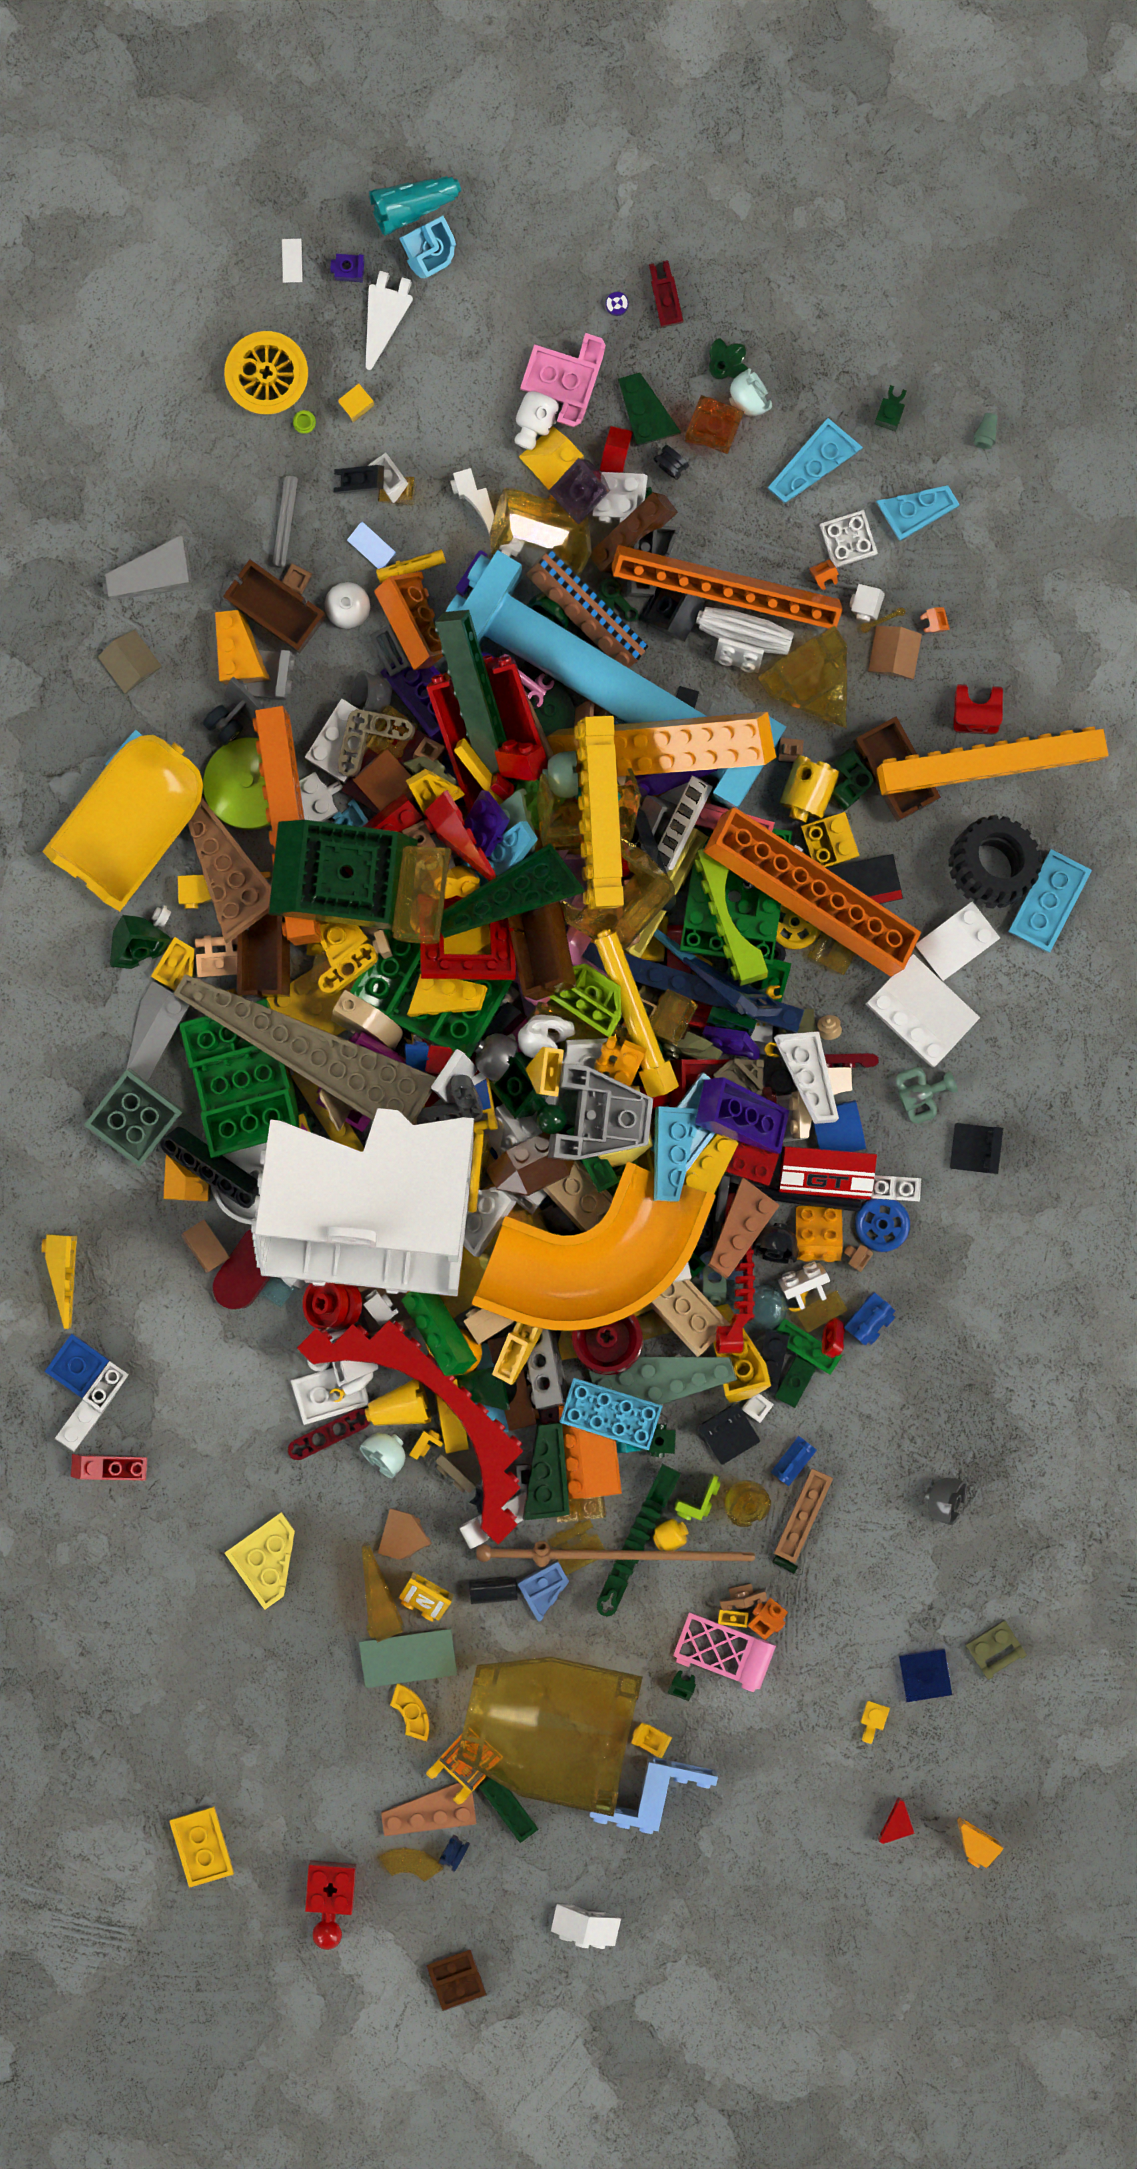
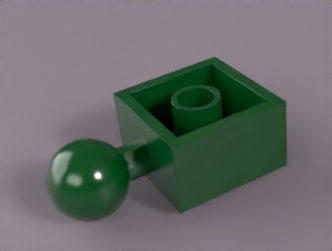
(521, 1098)

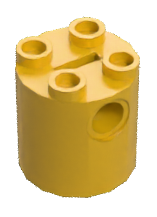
(808, 789)

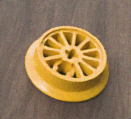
(237, 361)

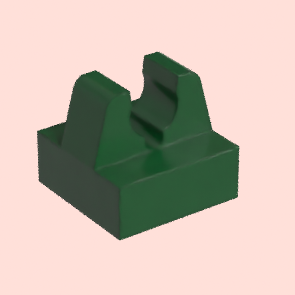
(682, 1688)

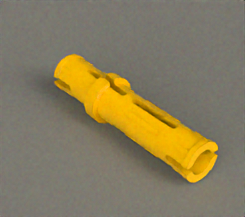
(412, 565)

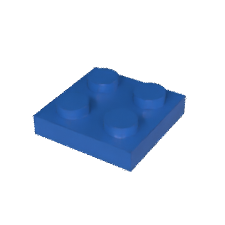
(77, 1365)

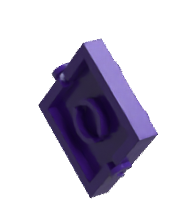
(486, 822)

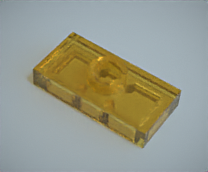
(821, 1311)

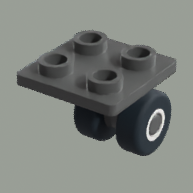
(244, 702)

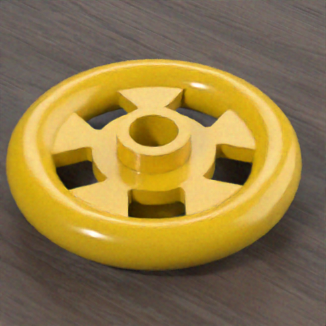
(794, 941)

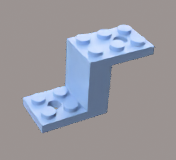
(654, 1792)

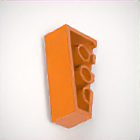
(411, 618)

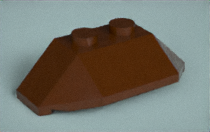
(527, 1167)

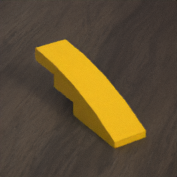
(516, 1352)

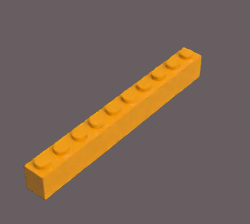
(992, 761)

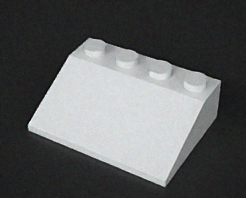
(923, 1011)

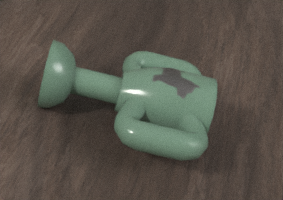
(921, 1093)

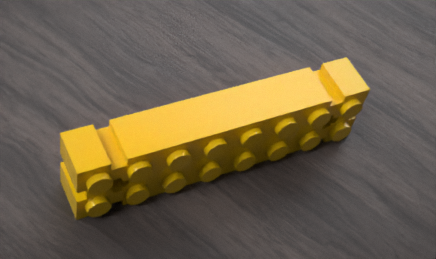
(599, 813)

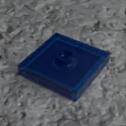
(925, 1675)

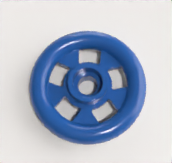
(879, 1243)

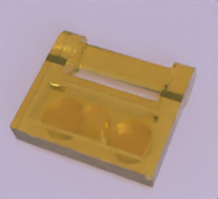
(838, 958)

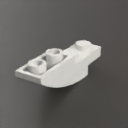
(91, 1406)

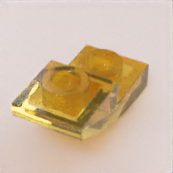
(584, 1509)

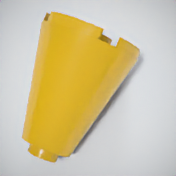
(400, 1406)

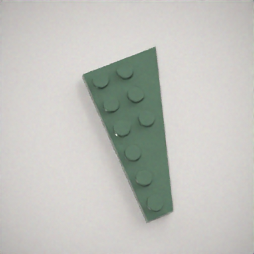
(669, 1378)

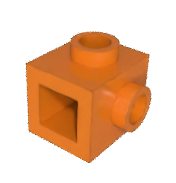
(771, 1615)

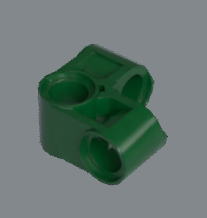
(848, 791)

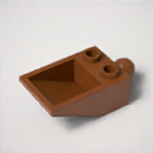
(385, 781)

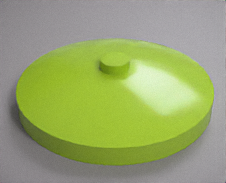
(235, 785)

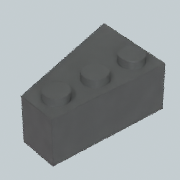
(657, 542)

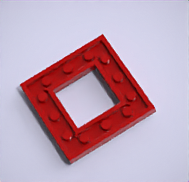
(497, 966)

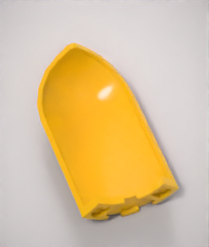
(128, 818)

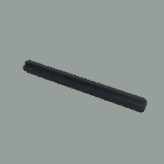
(804, 1199)

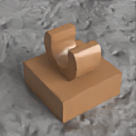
(790, 749)
(859, 1257)

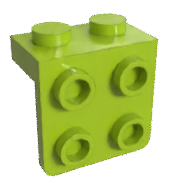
(688, 1510)

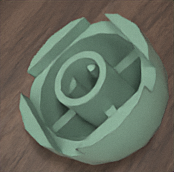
(562, 774)

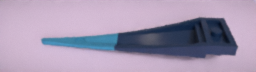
(742, 998)

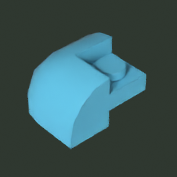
(429, 247)

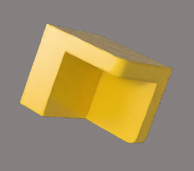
(356, 402)

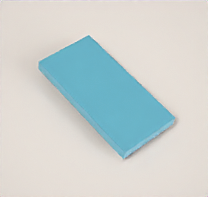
(610, 1413)

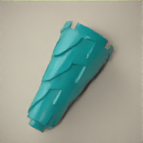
(408, 201)

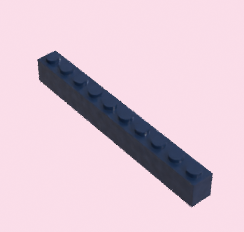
(693, 987)

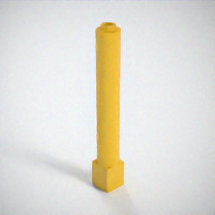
(656, 1073)

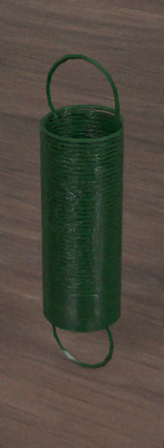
(785, 1564)

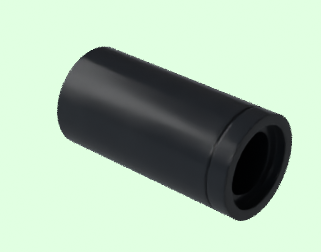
(493, 1590)

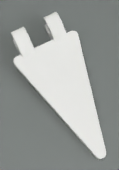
(384, 314)

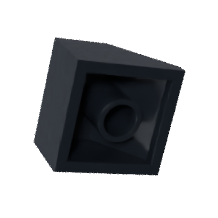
(672, 612)

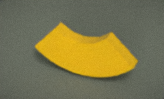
(412, 1710)

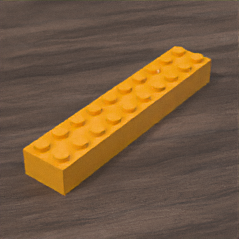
(684, 744)

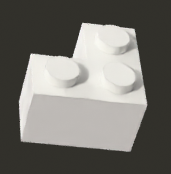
(585, 1926)

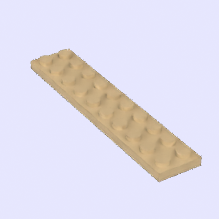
(681, 1303)

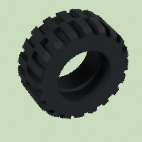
(1013, 843)

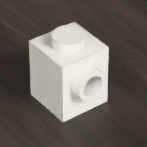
(866, 602)

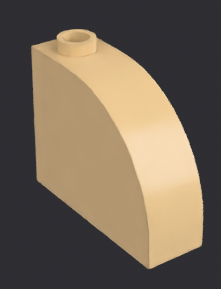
(360, 1016)

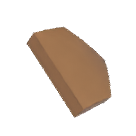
(402, 1535)

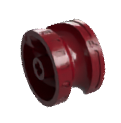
(610, 1356)

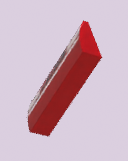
(827, 1172)

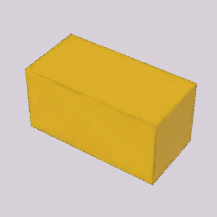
(733, 1618)

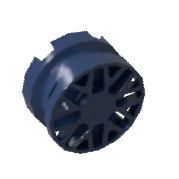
(453, 1853)

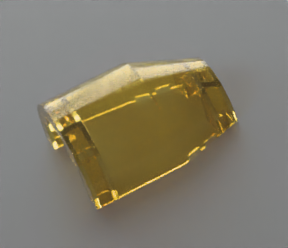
(551, 1730)

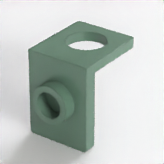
(714, 1292)

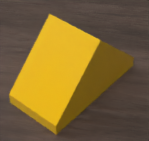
(546, 1071)

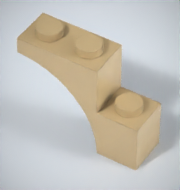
(801, 1120)

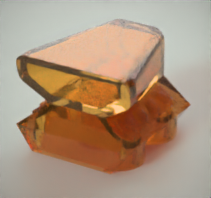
(714, 424)

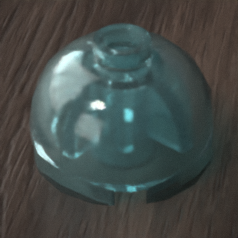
(769, 1307)

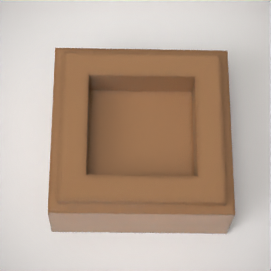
(297, 578)

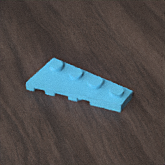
(817, 458)
(511, 850)
(672, 1146)

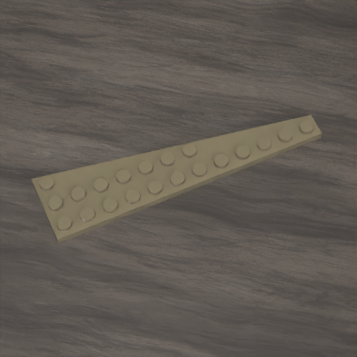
(333, 1063)

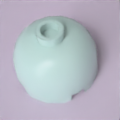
(749, 394)
(385, 1452)

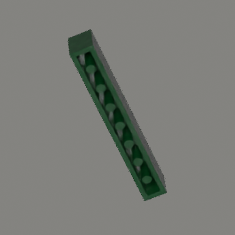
(472, 686)

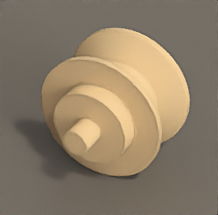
(829, 1027)

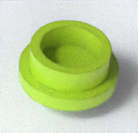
(304, 422)

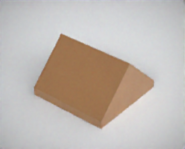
(895, 652)

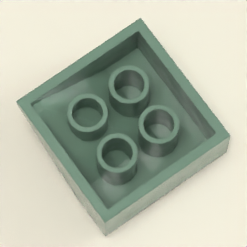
(134, 1117)

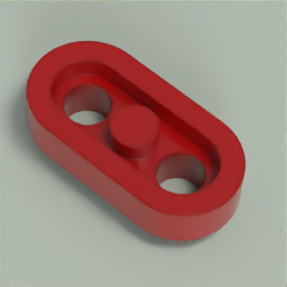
(833, 1338)

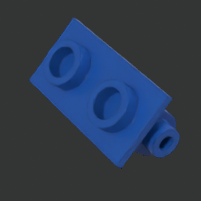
(793, 1461)

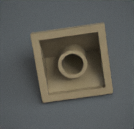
(129, 661)

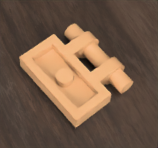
(219, 963)

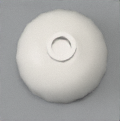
(347, 605)

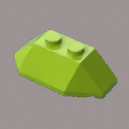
(593, 1000)

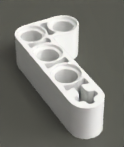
(475, 1535)

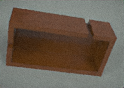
(274, 606)
(892, 742)
(542, 951)
(263, 959)

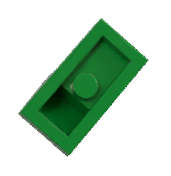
(777, 975)

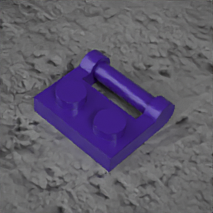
(732, 1042)

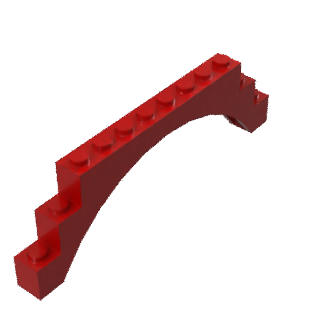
(491, 1444)

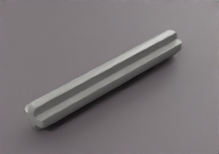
(285, 520)

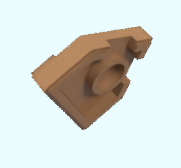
(742, 1597)

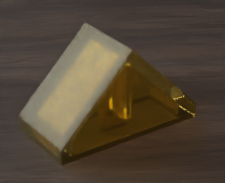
(405, 498)

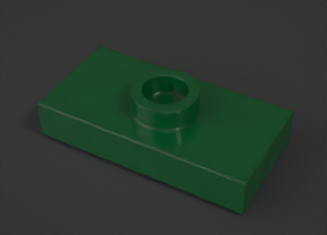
(795, 1382)

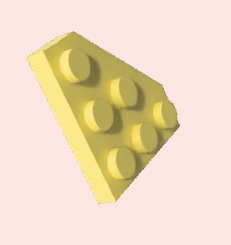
(265, 1559)

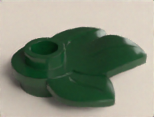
(729, 357)

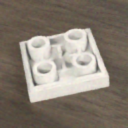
(848, 539)

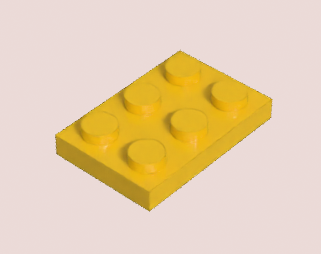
(201, 1846)

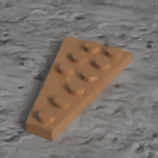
(232, 879)

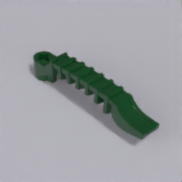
(639, 1533)

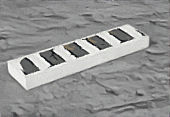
(683, 821)

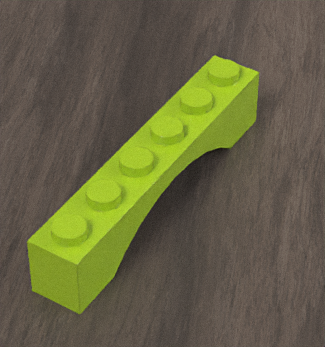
(746, 958)

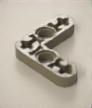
(368, 726)

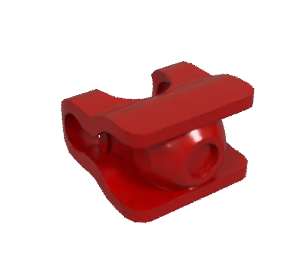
(975, 717)

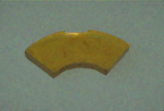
(410, 1861)

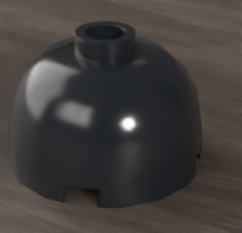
(776, 1244)

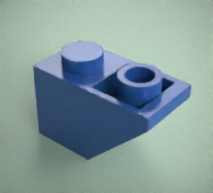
(417, 1055)

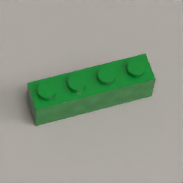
(439, 1332)

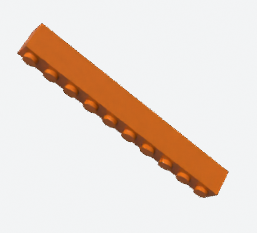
(726, 587)

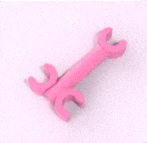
(537, 688)

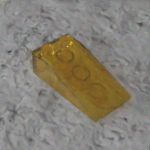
(381, 1609)

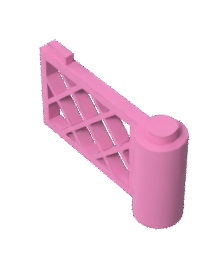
(753, 1662)

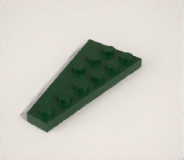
(526, 886)

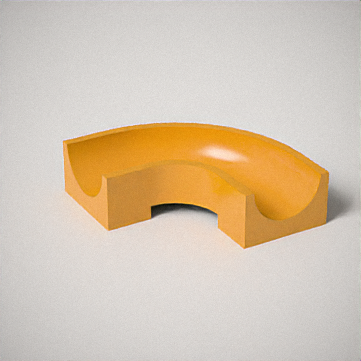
(598, 1273)

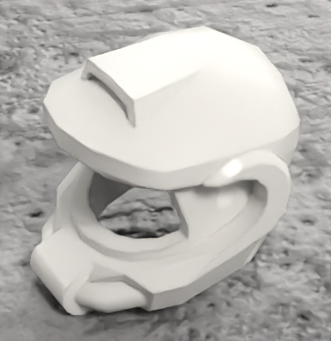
(535, 1033)

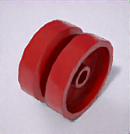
(332, 1305)

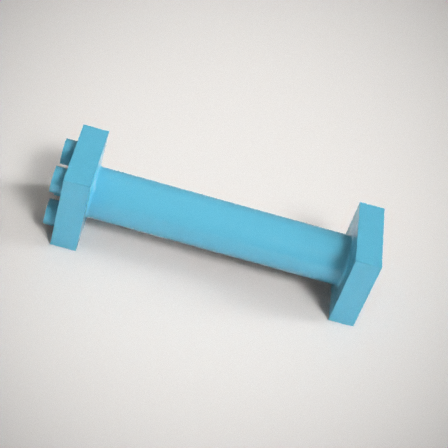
(580, 664)

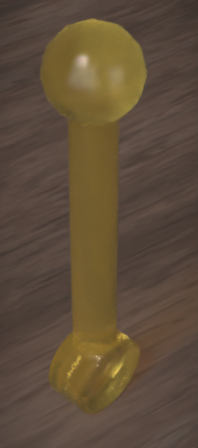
(865, 627)

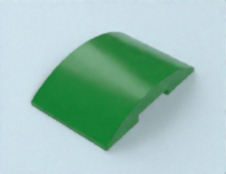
(391, 986)
(236, 1086)

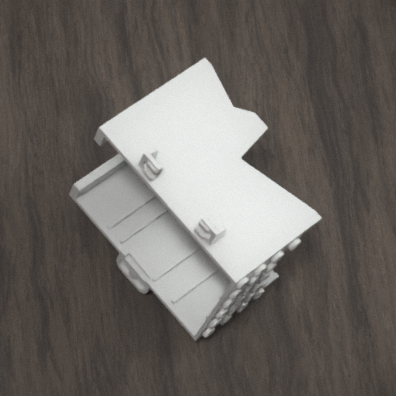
(368, 1215)

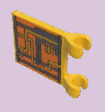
(463, 1773)

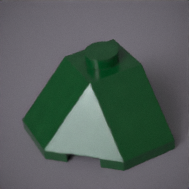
(135, 941)

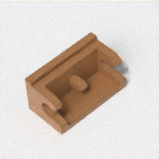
(205, 1246)

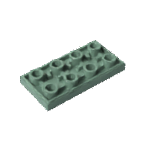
(408, 1658)

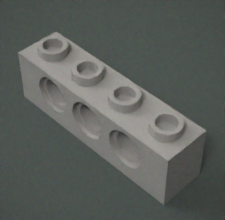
(553, 1370)

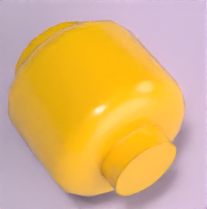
(670, 1535)

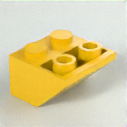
(830, 840)

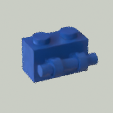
(869, 1319)

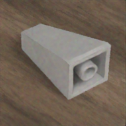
(152, 573)

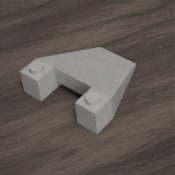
(607, 1116)

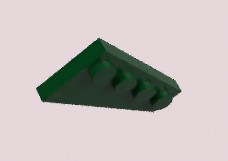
(547, 1479)

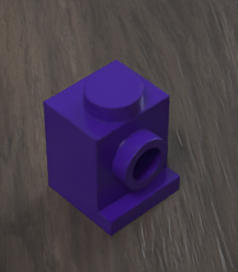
(354, 273)

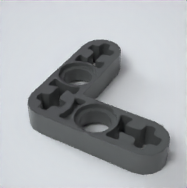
(464, 1098)

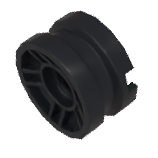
(671, 462)

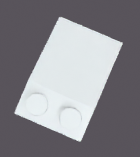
(957, 941)

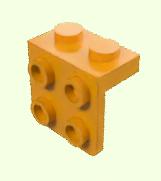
(819, 1233)

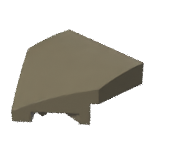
(744, 1073)

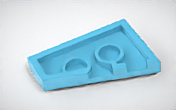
(915, 511)

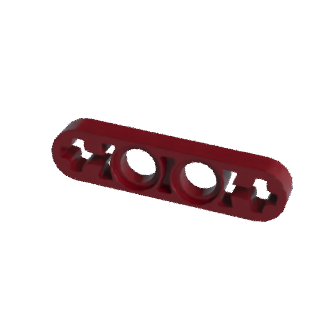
(331, 1437)

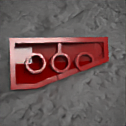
(448, 825)

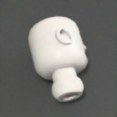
(535, 417)

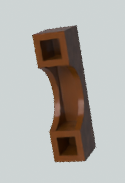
(647, 517)
(521, 1410)

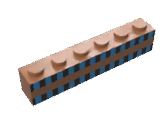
(586, 609)

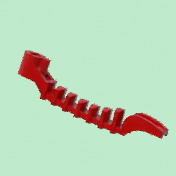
(730, 1338)

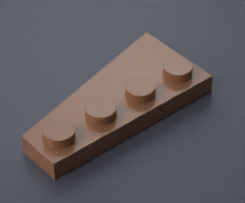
(743, 1224)
(430, 1812)

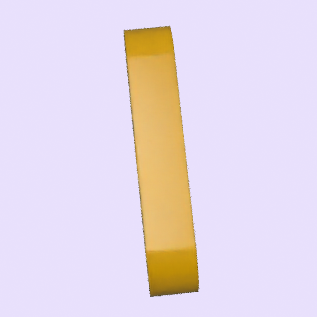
(338, 985)

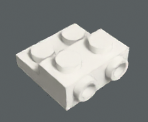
(625, 495)

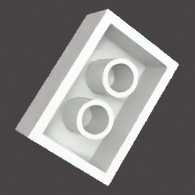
(328, 744)

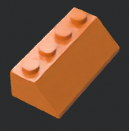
(590, 1463)

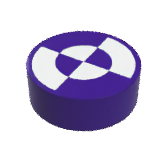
(617, 303)

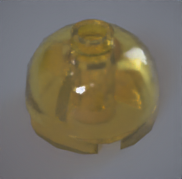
(746, 1503)

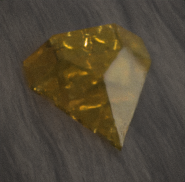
(813, 677)

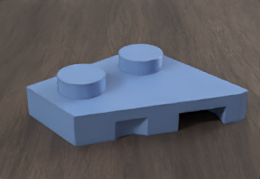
(543, 1587)

